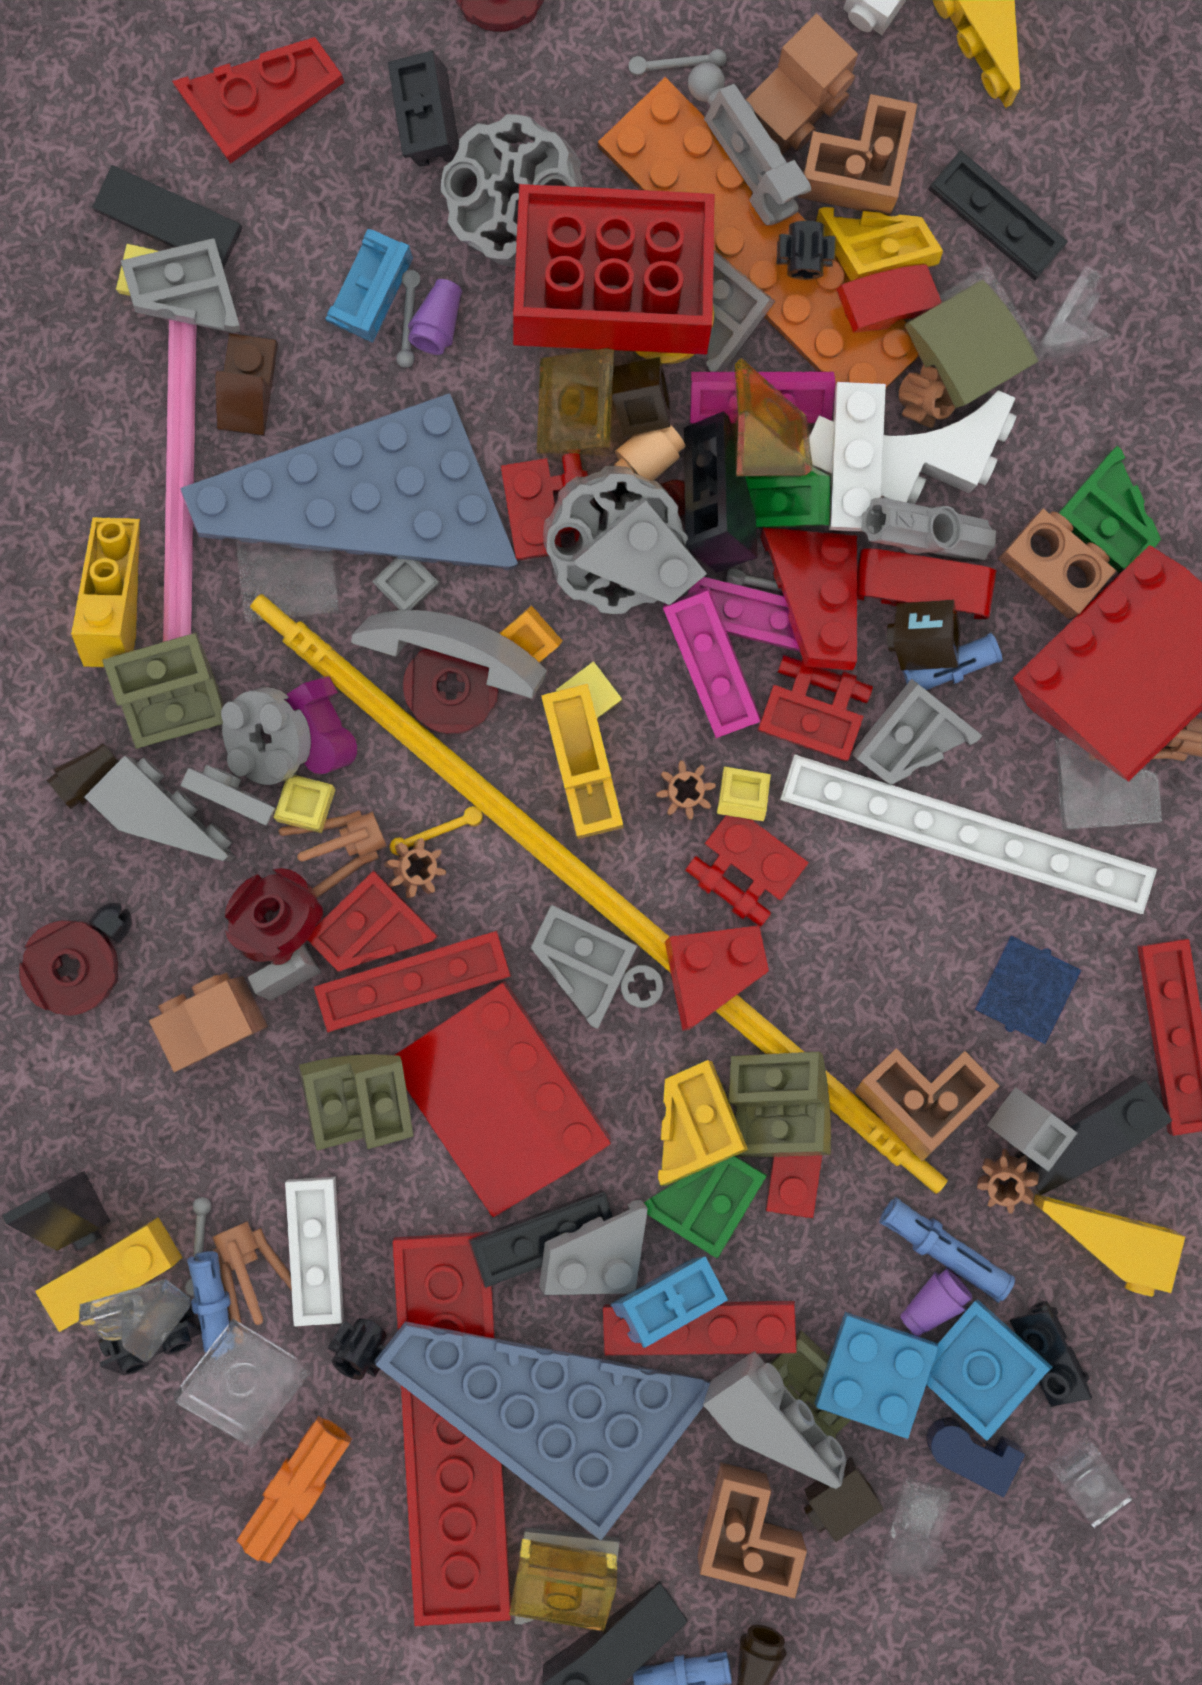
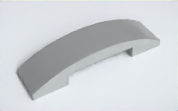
(508, 663)

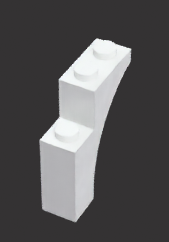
(950, 454)

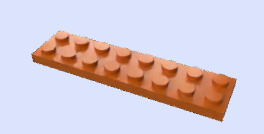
(672, 149)

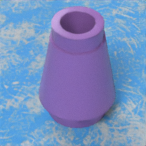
(436, 318)
(936, 1302)

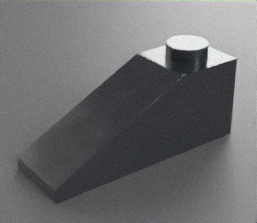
(717, 502)
(1104, 1131)
(62, 1215)
(624, 1645)

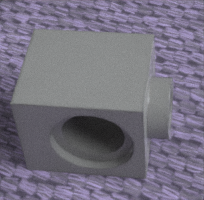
(1032, 1129)

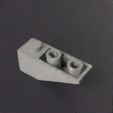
(141, 806)
(767, 1418)

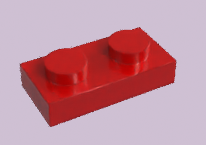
(793, 1185)

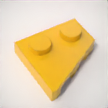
(880, 242)
(697, 1124)

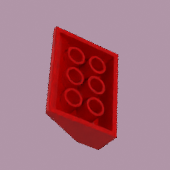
(614, 269)
(1125, 666)
(501, 1100)

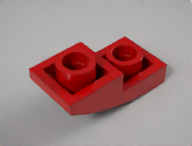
(888, 296)

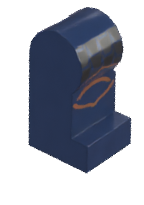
(973, 1458)

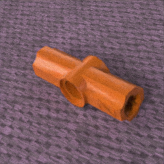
(294, 1490)

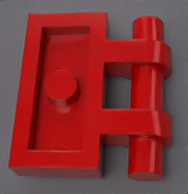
(531, 501)
(811, 722)
(754, 854)

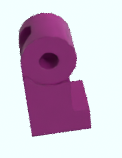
(330, 742)

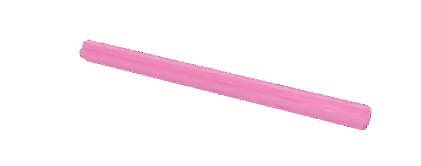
(179, 474)

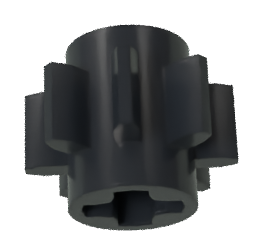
(806, 250)
(357, 1348)

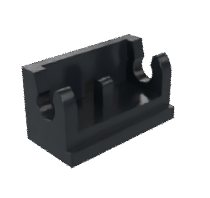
(424, 108)

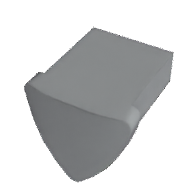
(279, 979)

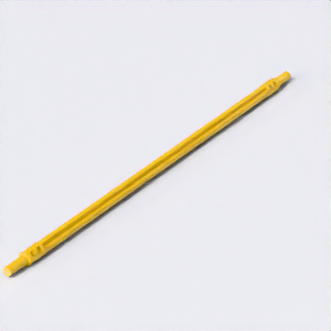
(570, 869)

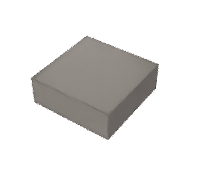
(405, 583)

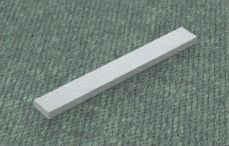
(968, 834)

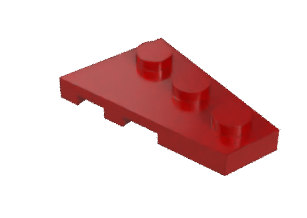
(259, 97)
(820, 592)

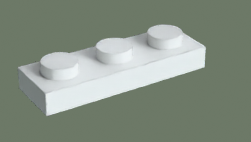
(856, 452)
(314, 1251)

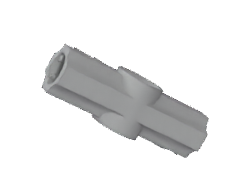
(928, 530)

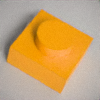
(532, 634)

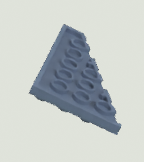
(376, 488)
(557, 1419)

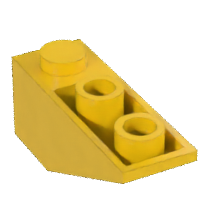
(990, 36)
(108, 591)

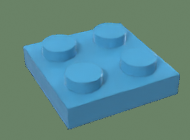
(984, 1370)
(876, 1375)

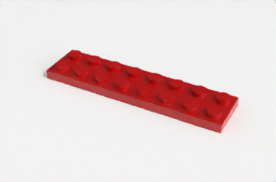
(450, 1479)

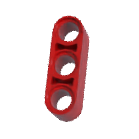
(917, 578)

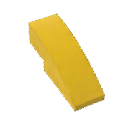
(582, 761)

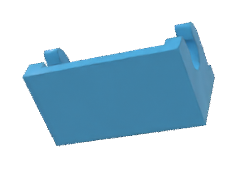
(370, 285)
(670, 1301)

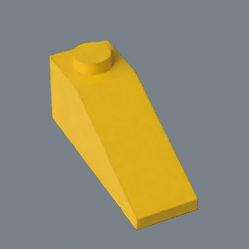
(1132, 1249)
(109, 1272)

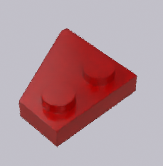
(369, 926)
(713, 969)

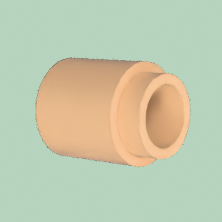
(650, 452)

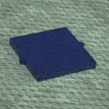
(1028, 989)

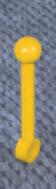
(472, 817)

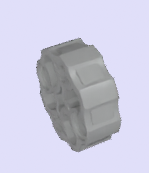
(488, 211)
(576, 511)

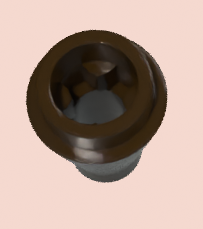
(80, 775)
(760, 1655)

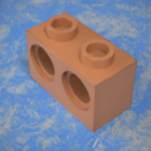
(1049, 573)

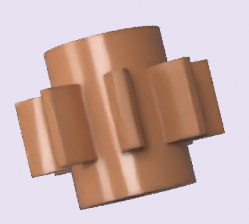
(925, 397)
(682, 777)
(402, 863)
(1003, 1169)

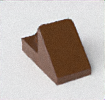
(245, 384)

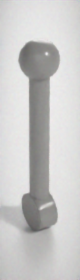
(639, 66)
(410, 281)
(739, 578)
(201, 1207)

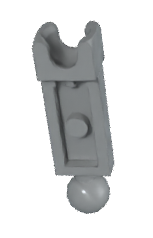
(749, 146)

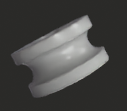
(633, 997)

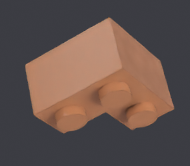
(809, 81)
(867, 170)
(207, 1022)
(921, 1110)
(740, 1545)

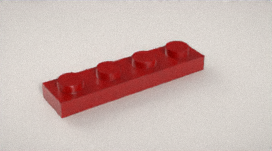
(412, 981)
(1175, 1030)
(726, 1329)

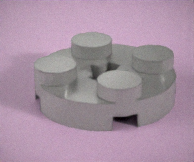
(243, 740)

